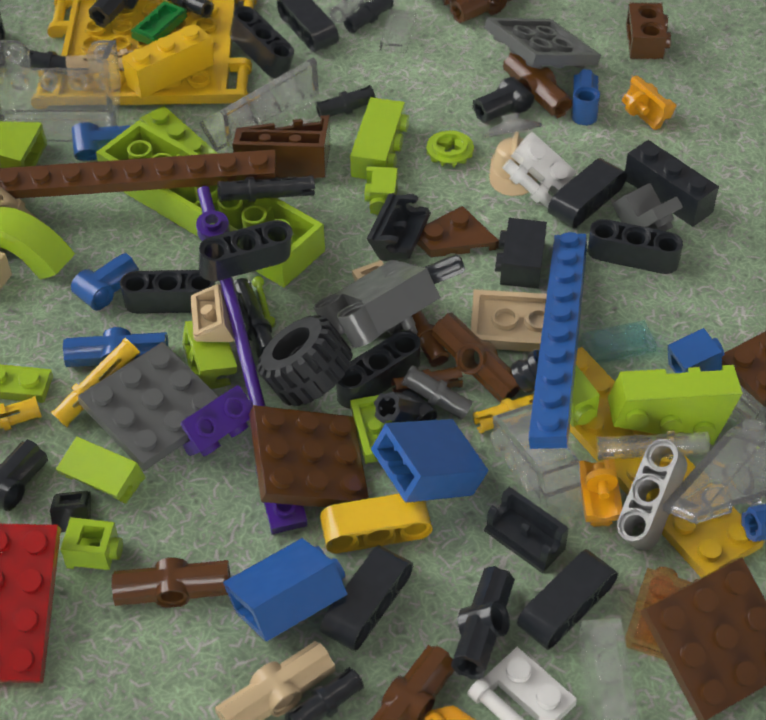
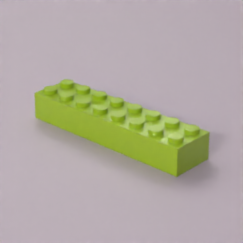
(184, 207)

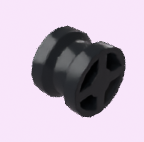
(525, 371)

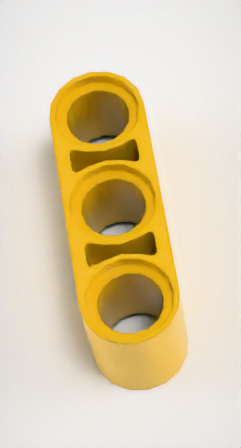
(374, 523)

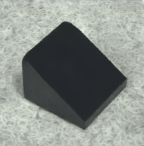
(70, 505)

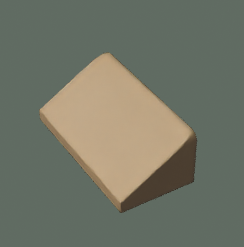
(210, 316)

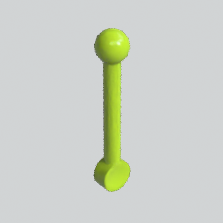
(258, 283)

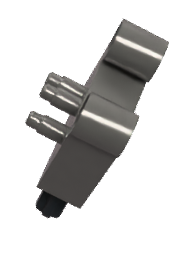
(386, 299)

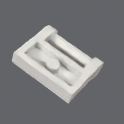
(527, 686)

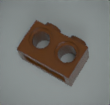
(647, 31)

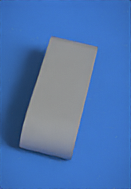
(650, 477)

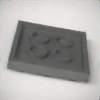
(541, 42)
(146, 403)

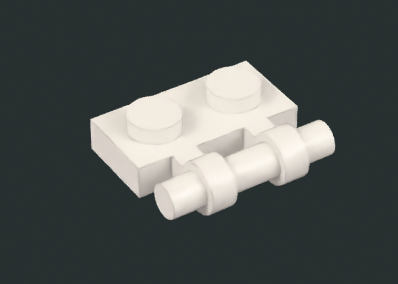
(543, 165)

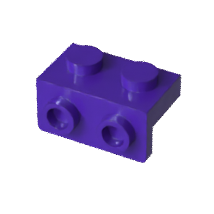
(215, 420)

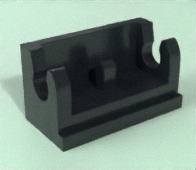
(398, 227)
(527, 530)

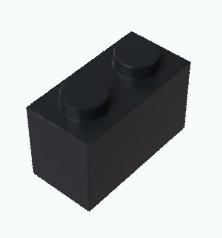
(522, 253)

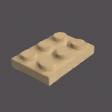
(508, 319)

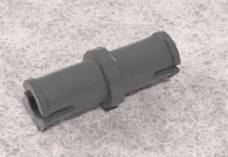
(437, 392)

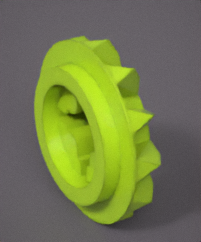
(442, 141)

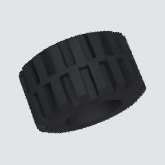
(305, 360)

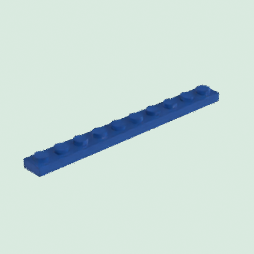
(559, 344)

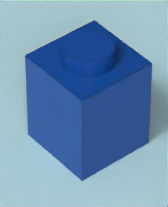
(696, 351)

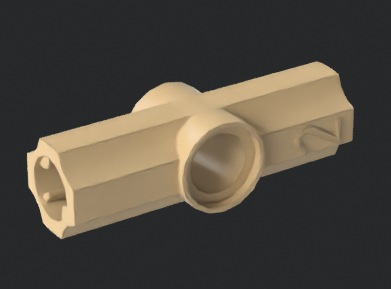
(278, 686)

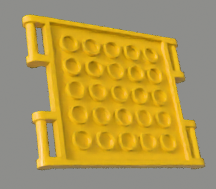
(203, 87)

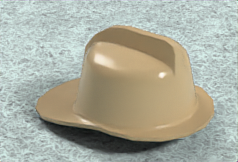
(498, 176)

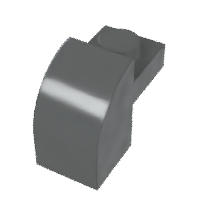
(645, 209)

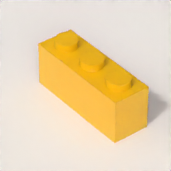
(168, 60)

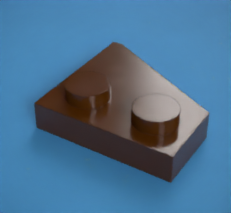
(455, 234)

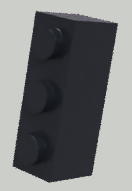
(671, 179)

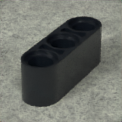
(308, 23)
(261, 42)
(587, 192)
(634, 246)
(245, 250)
(161, 290)
(375, 368)
(367, 597)
(567, 599)

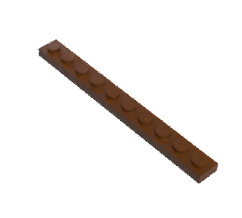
(137, 174)

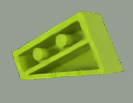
(675, 401)

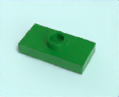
(159, 23)

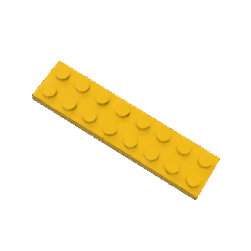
(703, 544)

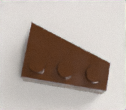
(299, 147)

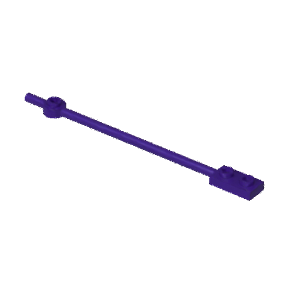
(280, 516)

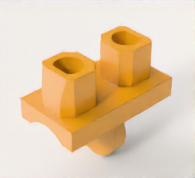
(647, 103)
(600, 492)

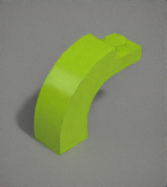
(33, 242)

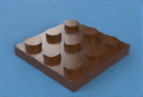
(306, 457)
(713, 637)

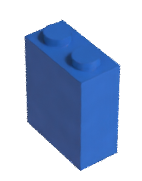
(429, 460)
(286, 588)

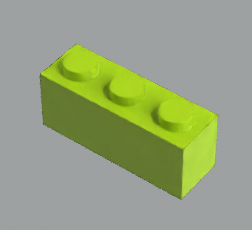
(379, 136)

